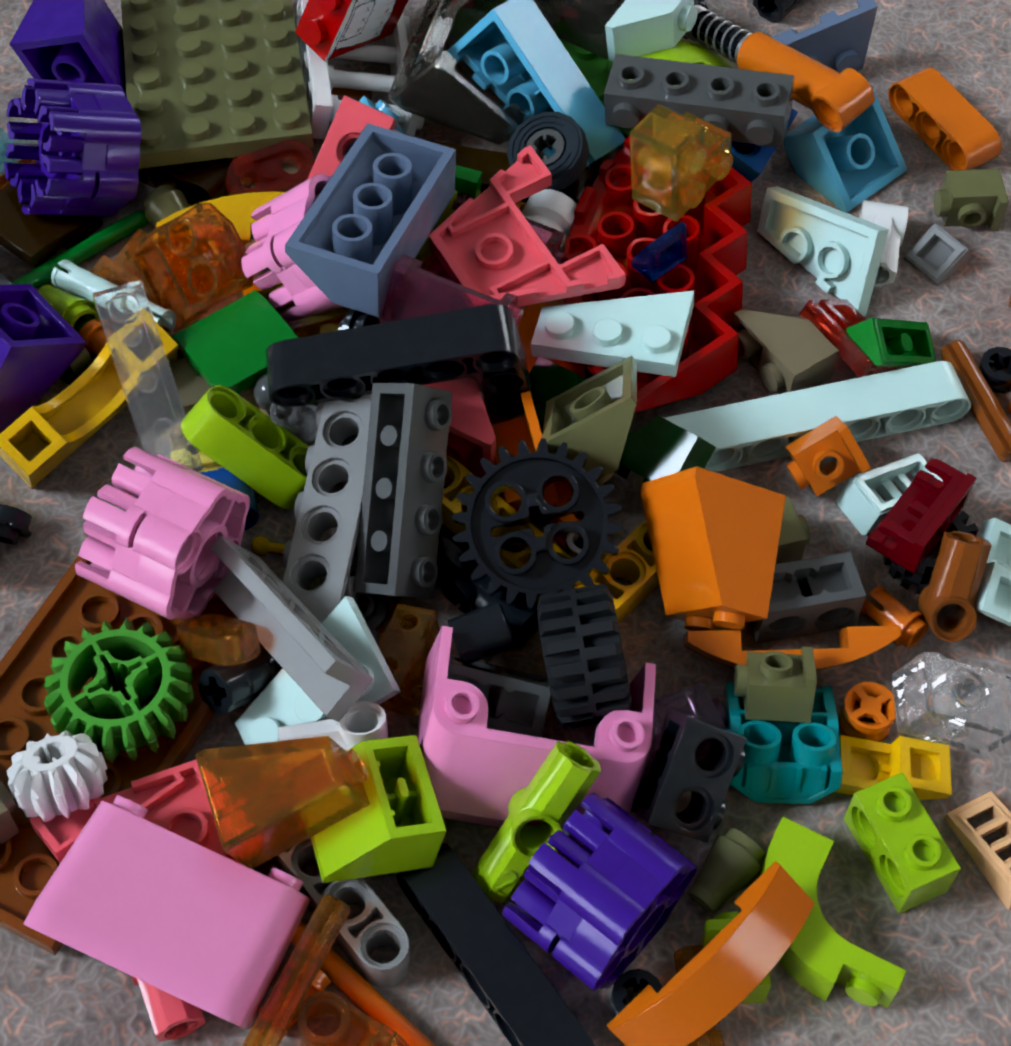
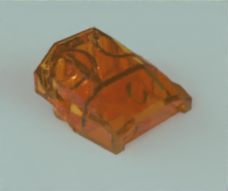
(191, 263)

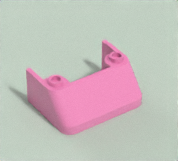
(482, 767)

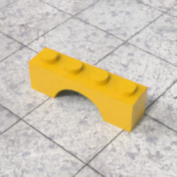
(61, 425)

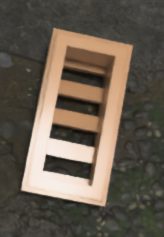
(985, 856)

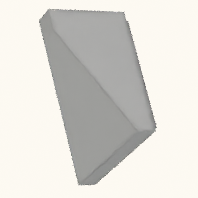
(938, 254)

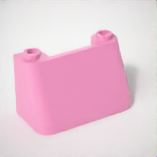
(171, 912)

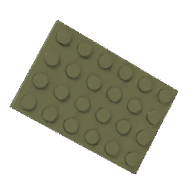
(213, 78)

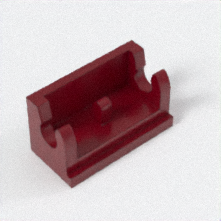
(922, 515)

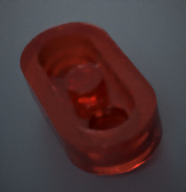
(266, 168)

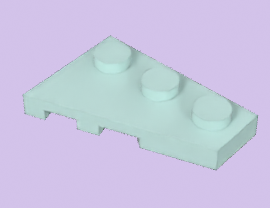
(827, 242)
(614, 329)
(287, 704)

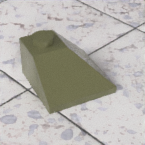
(595, 417)

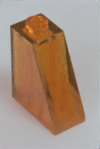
(279, 793)

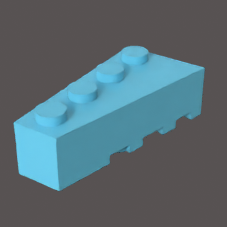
(529, 66)

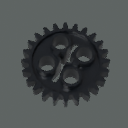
(528, 477)

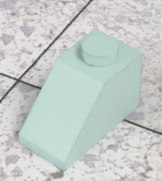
(648, 26)

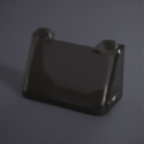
(439, 87)

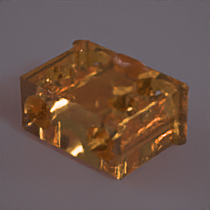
(405, 651)

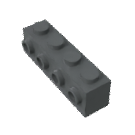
(735, 108)
(403, 490)

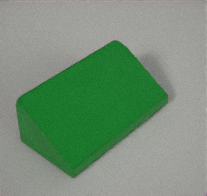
(894, 342)

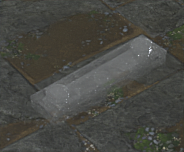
(145, 373)

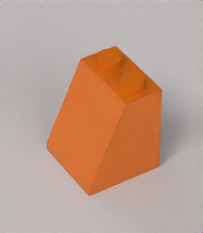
(713, 546)

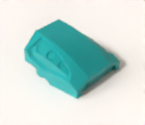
(788, 758)

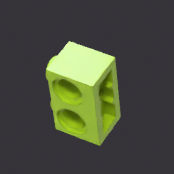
(901, 842)

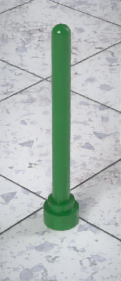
(86, 249)

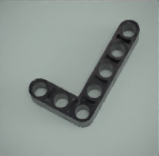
(411, 350)

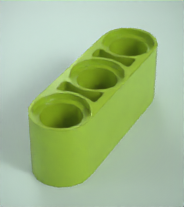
(248, 445)

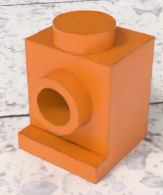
(826, 440)

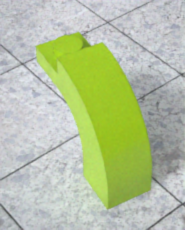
(819, 953)

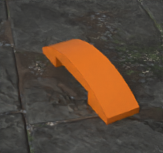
(854, 643)
(723, 970)

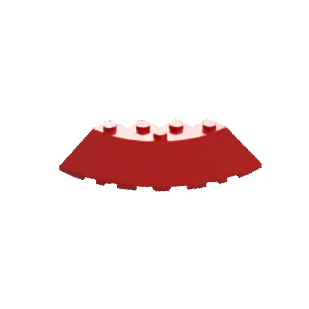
(713, 260)

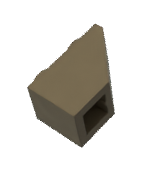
(784, 350)

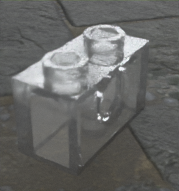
(953, 703)

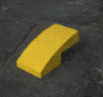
(921, 761)

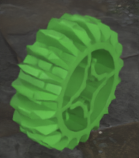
(134, 662)

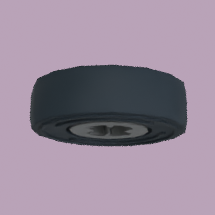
(551, 131)

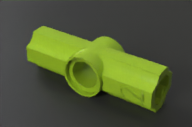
(550, 798)

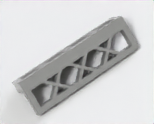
(290, 631)

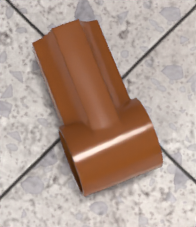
(955, 581)

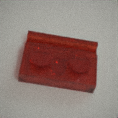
(832, 319)

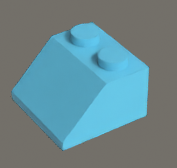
(846, 163)

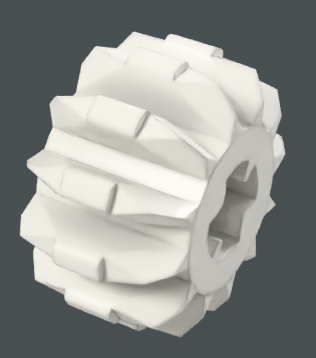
(57, 775)

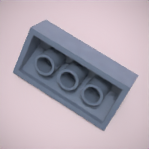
(372, 214)

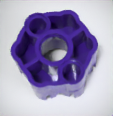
(83, 150)
(605, 900)

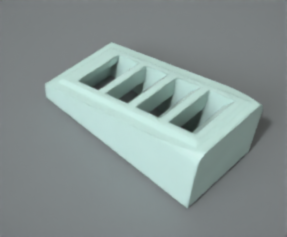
(863, 503)

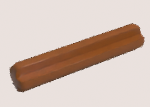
(983, 401)

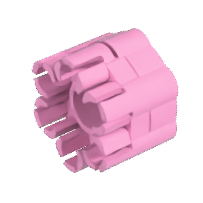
(269, 251)
(163, 540)

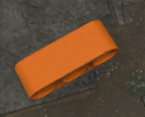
(945, 120)

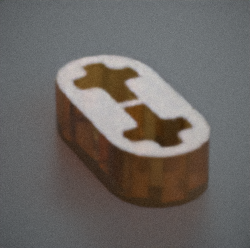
(219, 639)

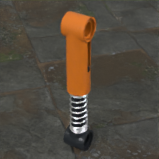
(830, 95)

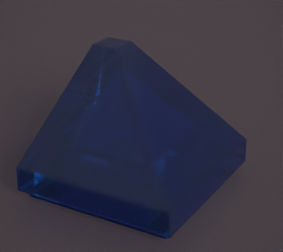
(662, 253)

